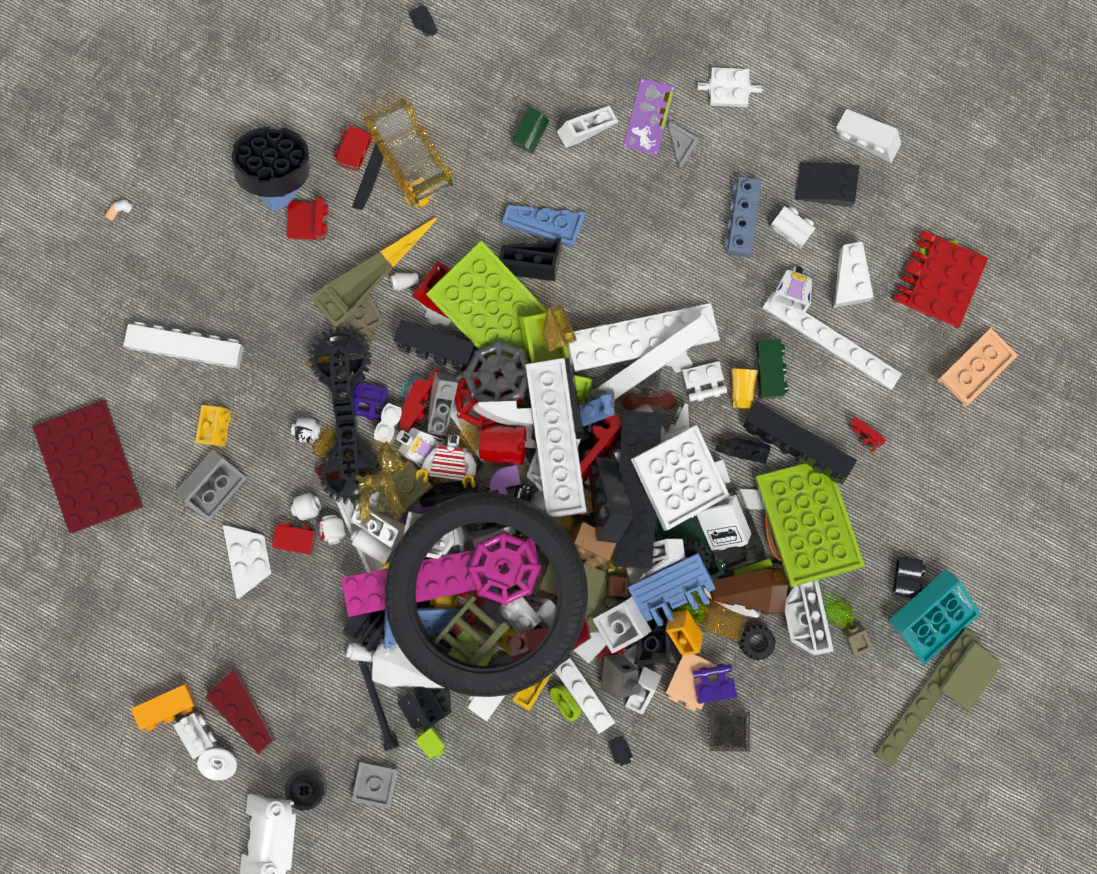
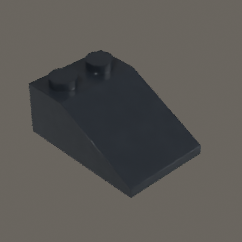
(828, 183)

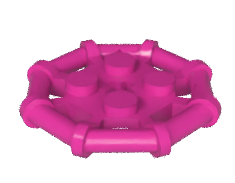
(498, 558)

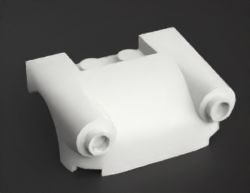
(270, 836)

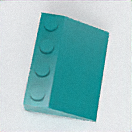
(935, 616)

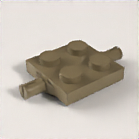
(364, 319)

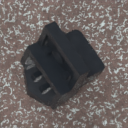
(425, 706)

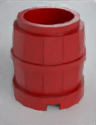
(503, 444)

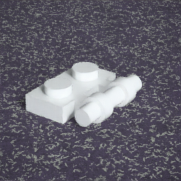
(701, 376)

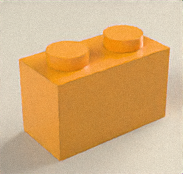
(685, 633)

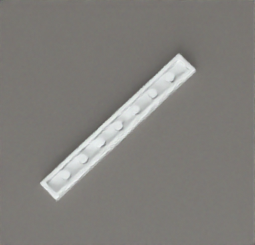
(659, 357)

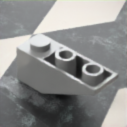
(441, 403)

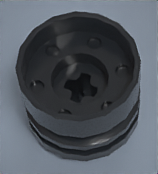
(366, 626)

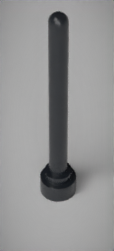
(389, 741)

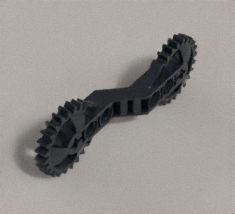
(344, 411)

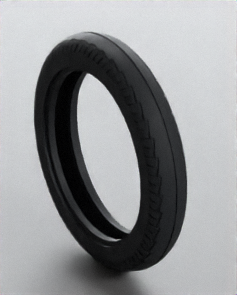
(403, 611)

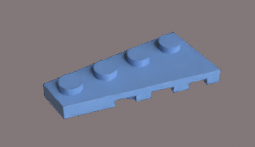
(545, 223)
(433, 620)

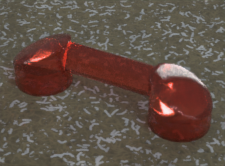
(631, 401)
(480, 601)

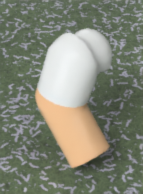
(117, 207)

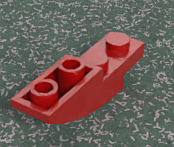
(413, 409)

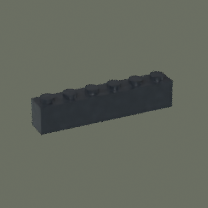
(799, 443)

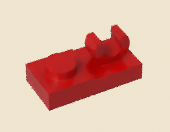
(873, 437)

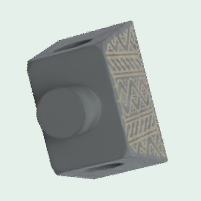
(619, 676)

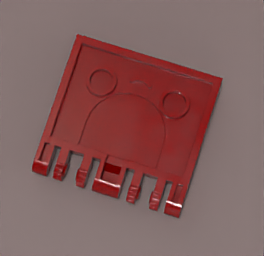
(943, 281)

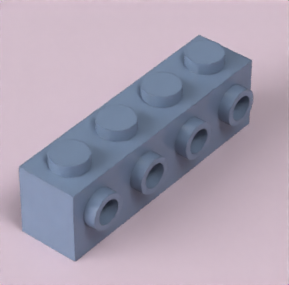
(744, 217)

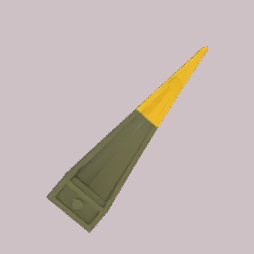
(347, 292)

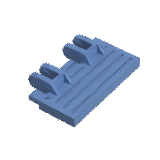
(671, 586)

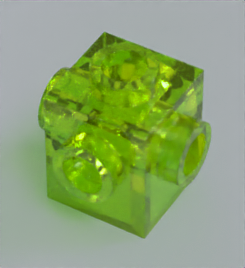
(696, 614)

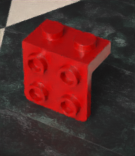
(307, 220)

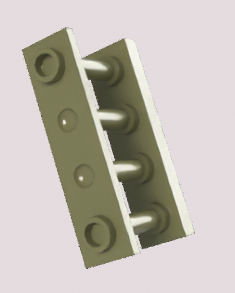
(484, 643)

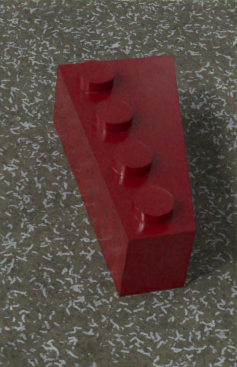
(237, 706)

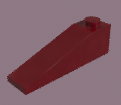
(525, 642)

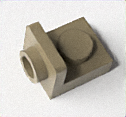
(857, 639)

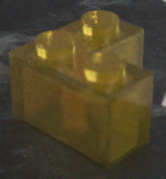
(724, 623)

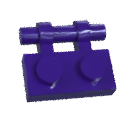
(372, 396)
(714, 690)

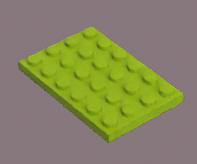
(485, 300)
(809, 524)

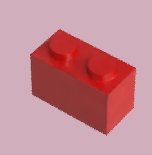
(353, 148)
(294, 539)

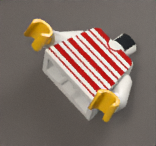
(450, 462)

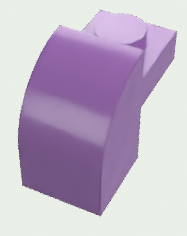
(504, 479)

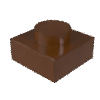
(618, 587)

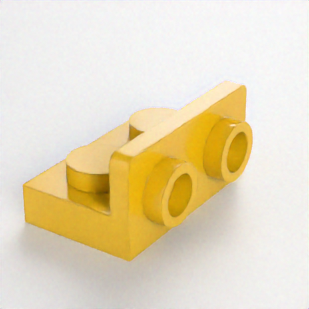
(213, 426)

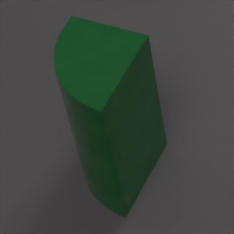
(530, 131)

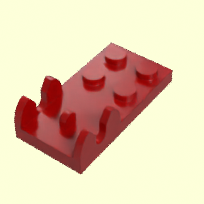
(605, 441)

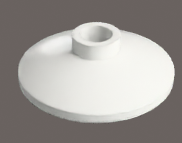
(214, 769)

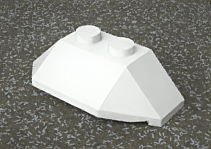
(808, 619)

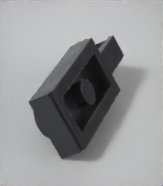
(744, 449)

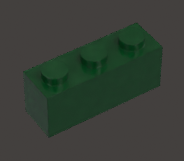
(771, 369)

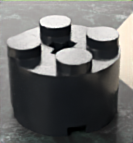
(294, 789)

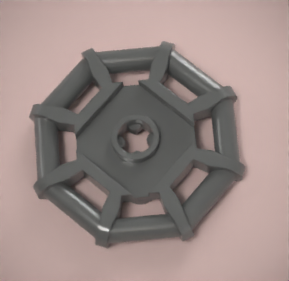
(491, 366)

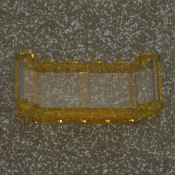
(408, 152)

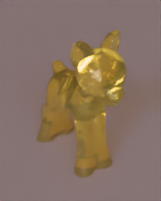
(389, 461)

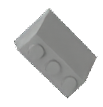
(210, 485)

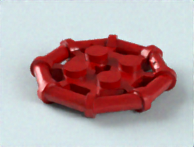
(462, 411)

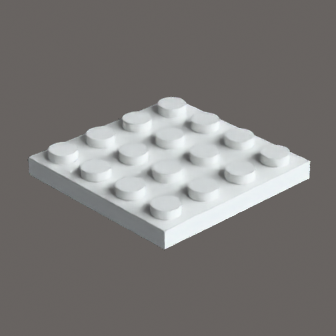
(680, 477)

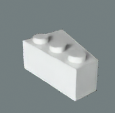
(869, 134)
(853, 278)
(664, 555)

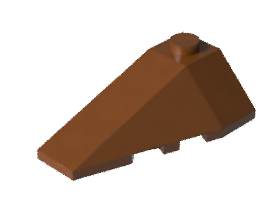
(756, 590)

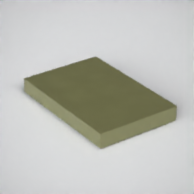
(594, 581)
(970, 676)

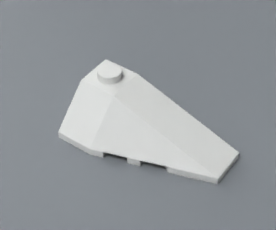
(394, 669)

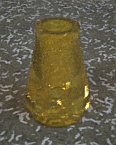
(323, 444)

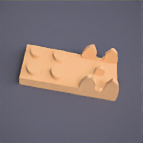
(978, 367)

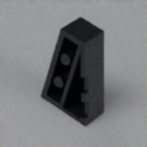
(533, 260)

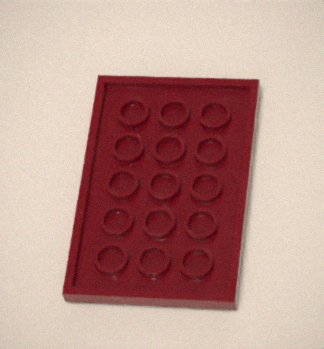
(87, 466)

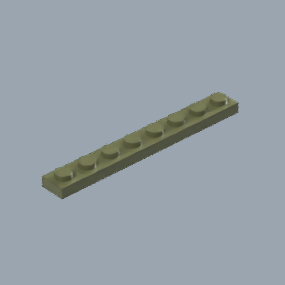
(923, 701)

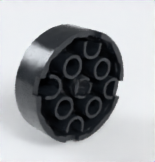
(270, 162)

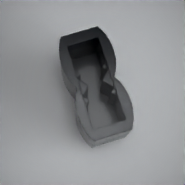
(908, 576)

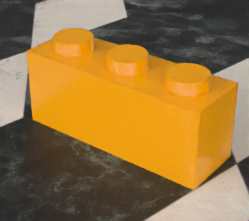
(164, 708)

